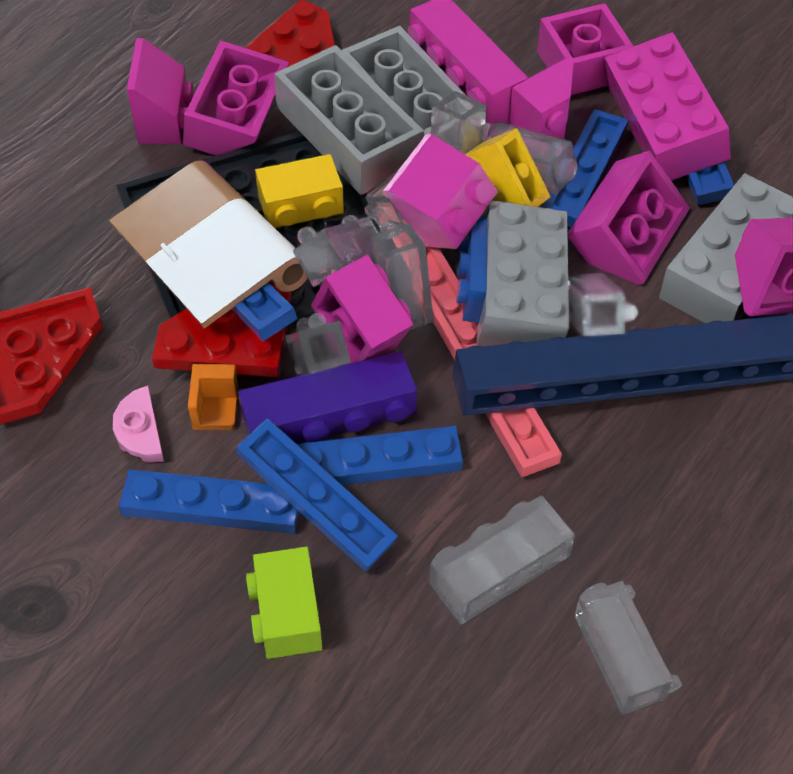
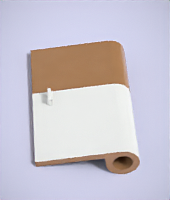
(207, 242)

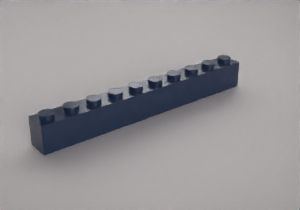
(623, 364)

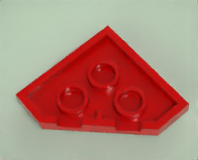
(296, 34)
(225, 341)
(41, 348)

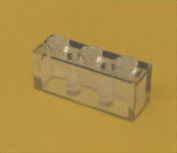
(500, 558)

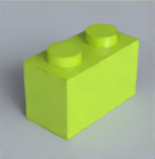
(286, 603)

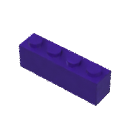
(334, 399)

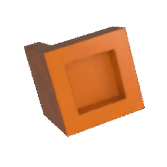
(213, 397)

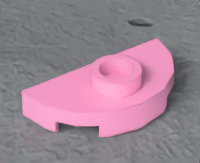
(136, 426)

